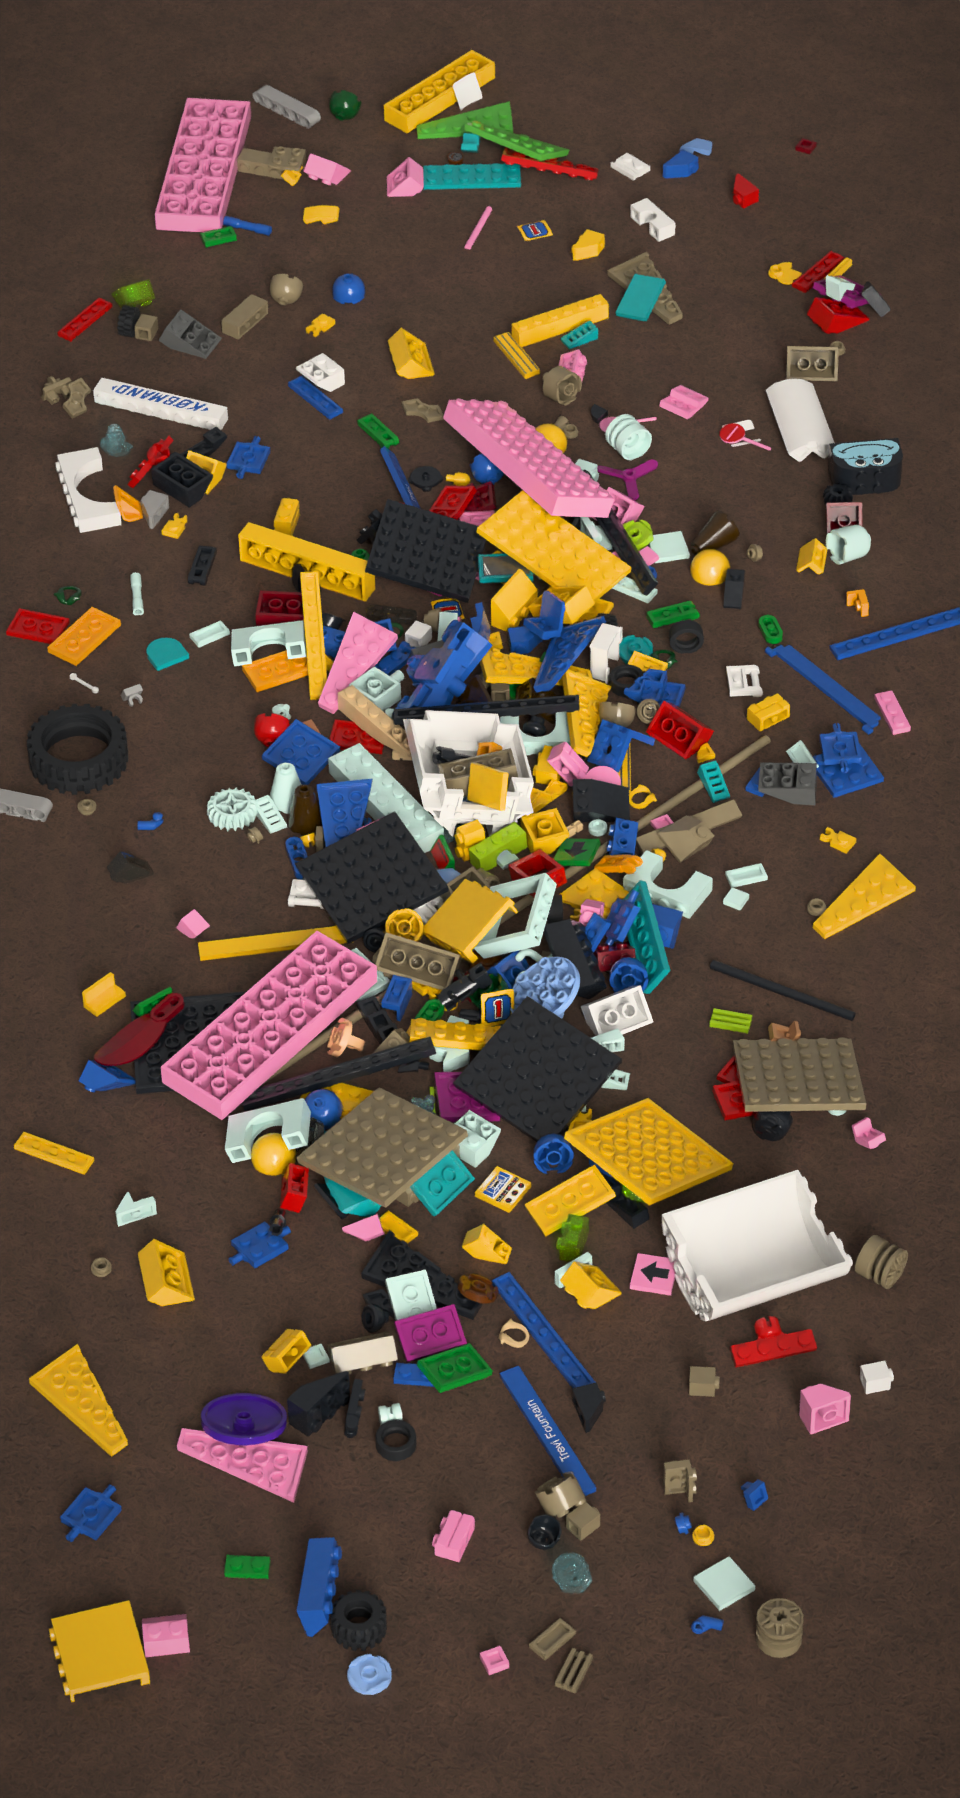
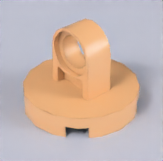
(342, 1038)

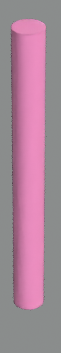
(479, 226)

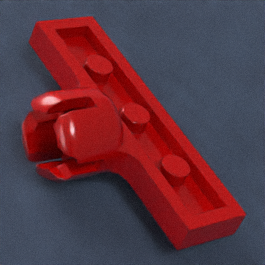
(156, 454)
(772, 1343)

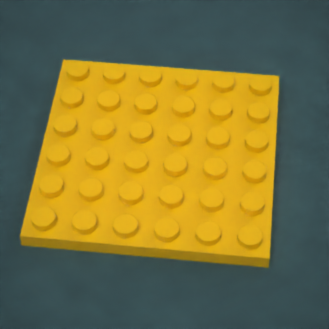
(648, 1151)

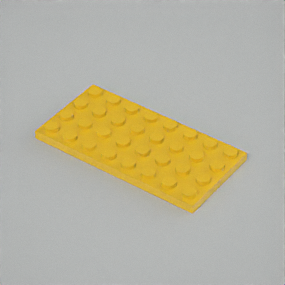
(552, 547)

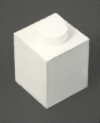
(418, 634)
(876, 1377)

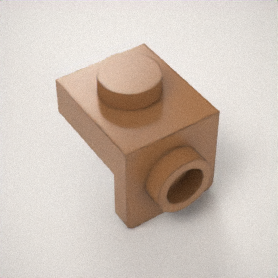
(778, 1031)

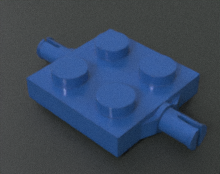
(248, 457)
(840, 748)
(621, 918)
(259, 1245)
(90, 1513)

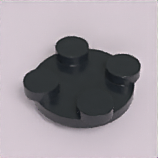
(425, 478)

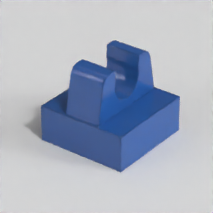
(754, 1494)

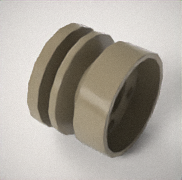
(881, 1261)
(779, 1627)

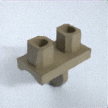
(55, 387)

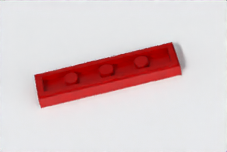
(817, 271)
(84, 319)

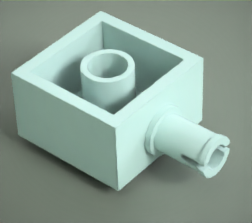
(379, 687)

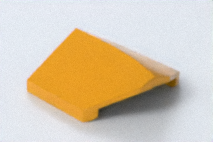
(128, 506)

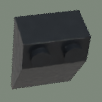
(599, 801)

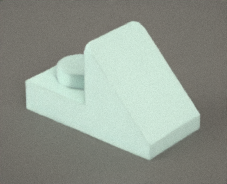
(837, 286)
(451, 1057)
(132, 1211)

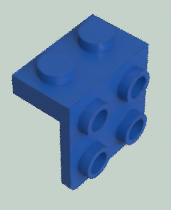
(551, 617)

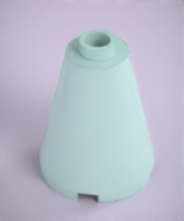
(284, 786)

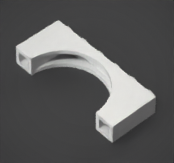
(88, 513)

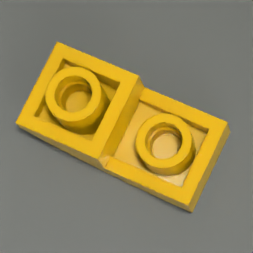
(324, 213)

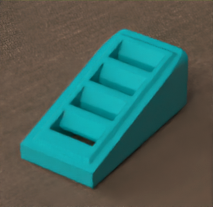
(588, 329)
(713, 770)

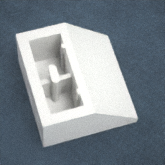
(323, 372)

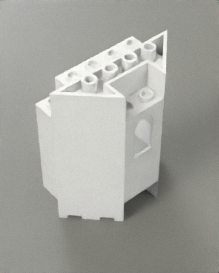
(463, 734)

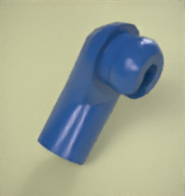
(152, 824)
(705, 1623)

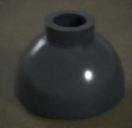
(373, 939)
(374, 1317)

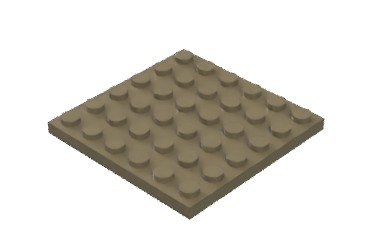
(798, 1075)
(382, 1147)

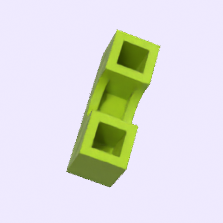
(509, 838)

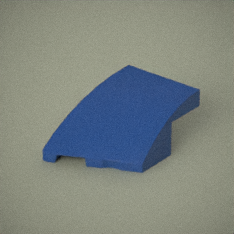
(480, 622)
(656, 687)

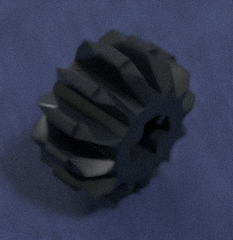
(837, 494)

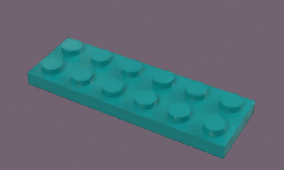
(472, 176)
(646, 938)

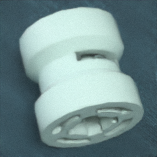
(389, 1413)

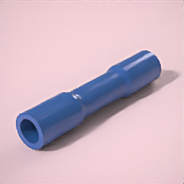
(256, 227)

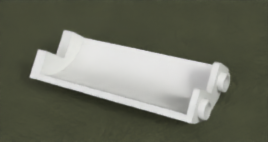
(800, 418)

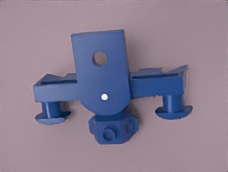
(443, 670)

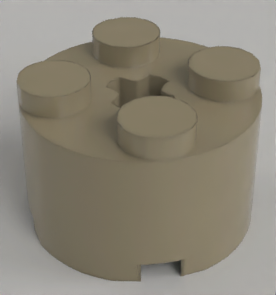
(562, 382)
(560, 1494)

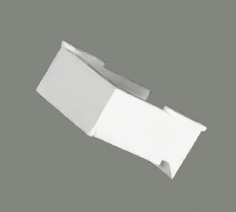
(604, 646)

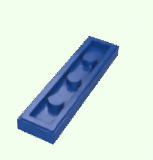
(315, 397)

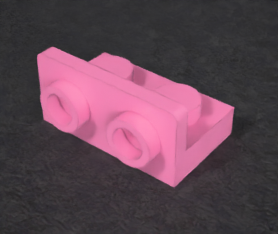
(574, 362)

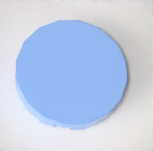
(373, 1679)

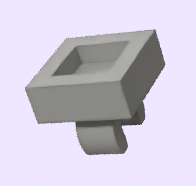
(132, 693)

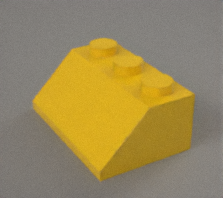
(410, 355)
(512, 601)
(165, 1274)

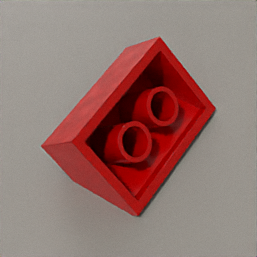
(678, 730)

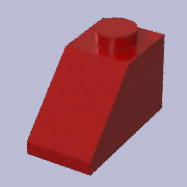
(744, 192)

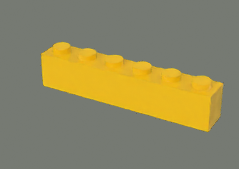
(560, 320)

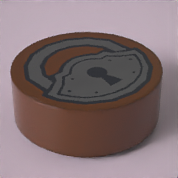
(455, 158)

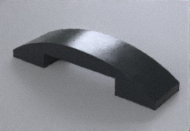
(212, 441)

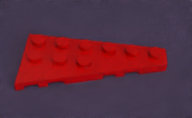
(558, 167)

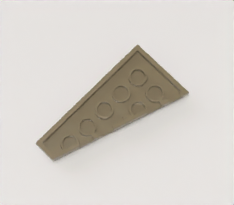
(622, 274)

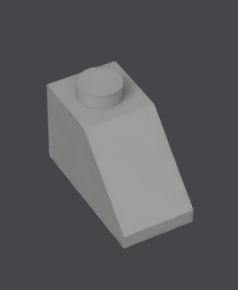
(154, 507)

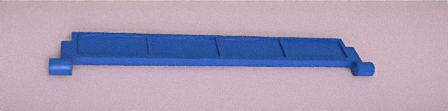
(827, 686)

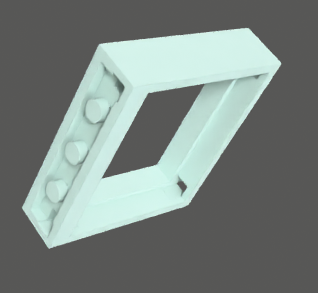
(544, 887)

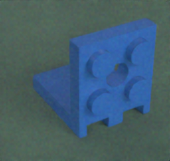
(619, 739)

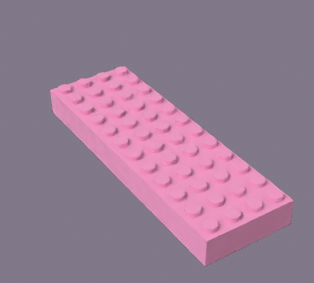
(203, 165)
(528, 458)
(269, 1025)

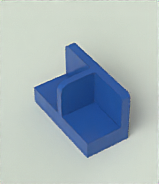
(398, 995)

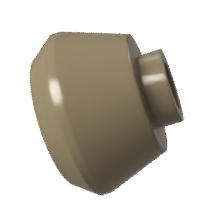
(432, 618)
(652, 707)

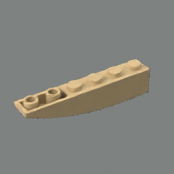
(372, 719)

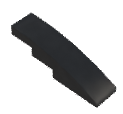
(376, 1018)

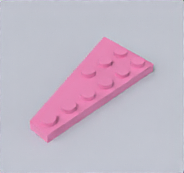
(359, 652)
(267, 1465)

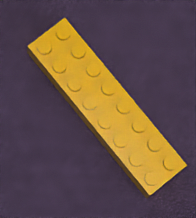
(436, 92)
(281, 552)

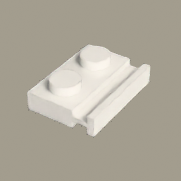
(630, 166)

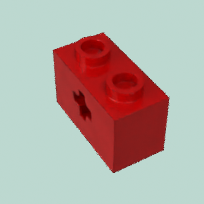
(294, 1188)

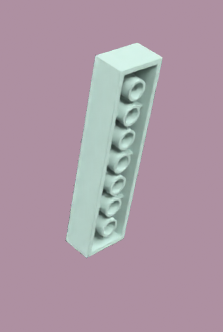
(385, 794)

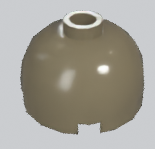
(285, 289)
(617, 713)

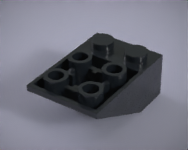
(318, 1402)

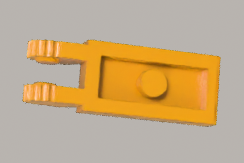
(619, 863)

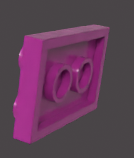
(430, 1333)

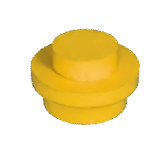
(703, 1535)

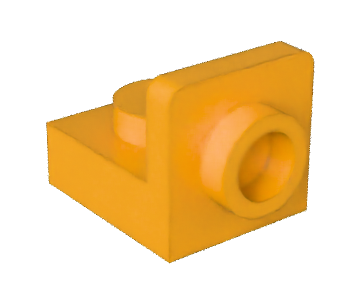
(858, 599)

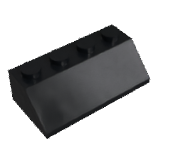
(570, 941)

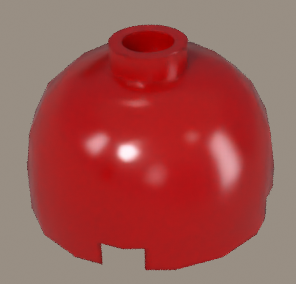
(269, 728)

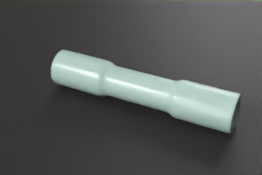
(136, 586)

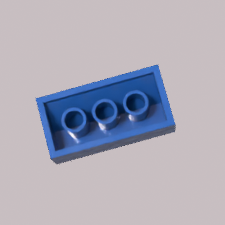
(318, 1583)

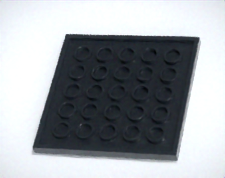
(426, 551)
(371, 876)
(180, 1030)
(537, 1071)

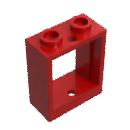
(535, 863)

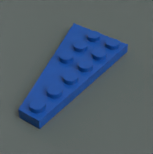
(564, 651)
(342, 807)

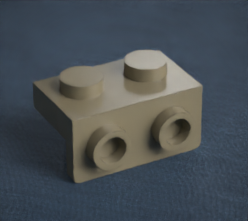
(679, 1478)

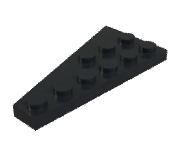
(397, 1259)

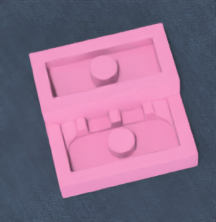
(683, 401)

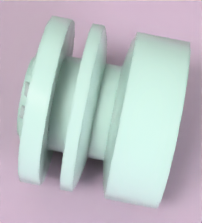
(628, 437)

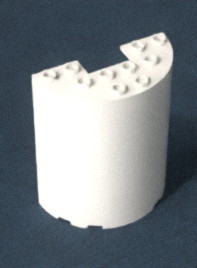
(751, 1246)

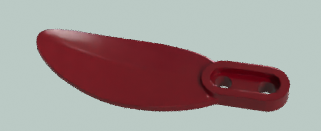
(140, 1034)

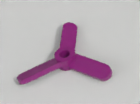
(630, 475)

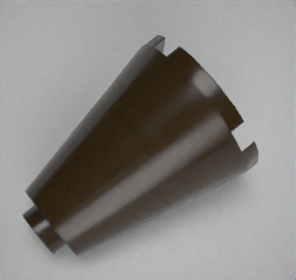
(715, 533)
(304, 811)

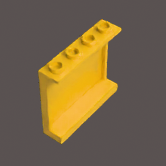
(466, 918)
(98, 1648)

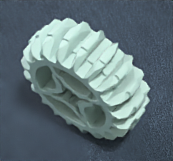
(221, 813)

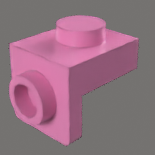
(866, 1135)

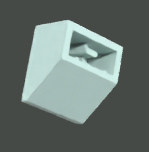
(480, 1138)

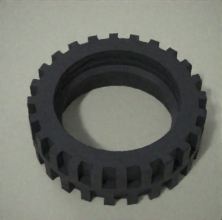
(80, 774)

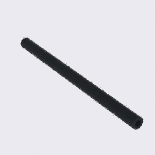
(782, 990)

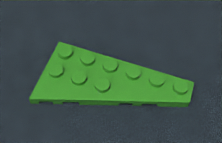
(495, 116)
(520, 143)

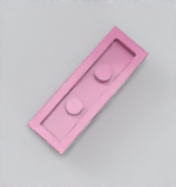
(892, 712)

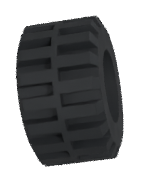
(358, 1634)

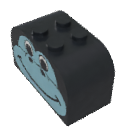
(866, 465)

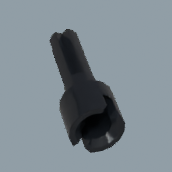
(446, 755)

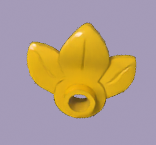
(784, 273)

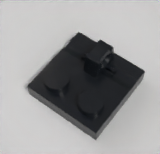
(366, 532)

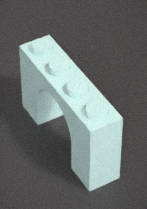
(248, 639)
(534, 745)
(684, 899)
(245, 1126)

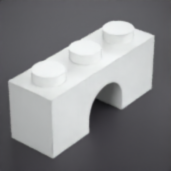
(659, 223)

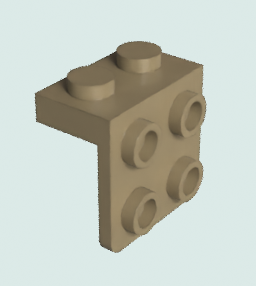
(287, 158)

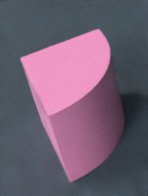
(192, 924)

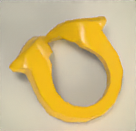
(650, 798)

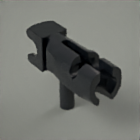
(464, 986)

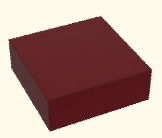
(806, 146)

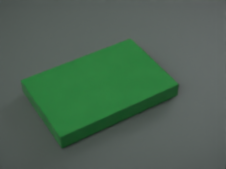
(454, 1368)

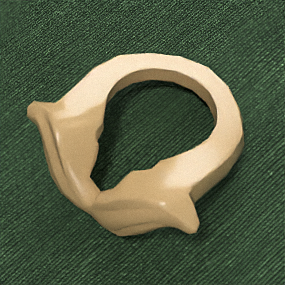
(504, 1338)

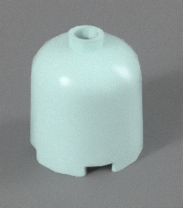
(848, 543)

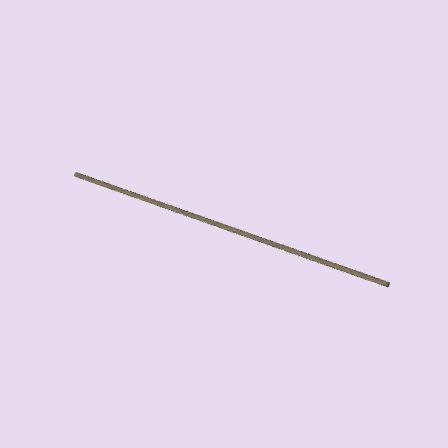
(569, 872)

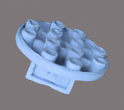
(550, 983)

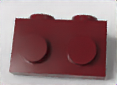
(608, 955)

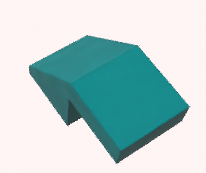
(470, 143)

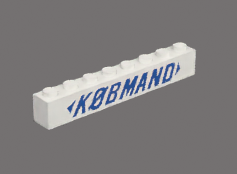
(160, 404)

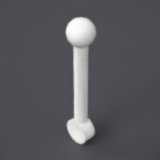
(73, 676)

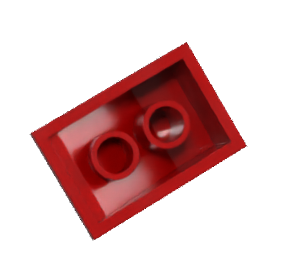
(834, 315)

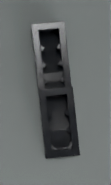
(629, 1210)

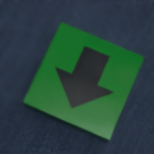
(577, 852)

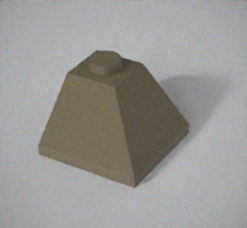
(686, 837)

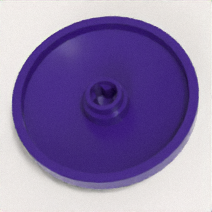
(243, 1419)

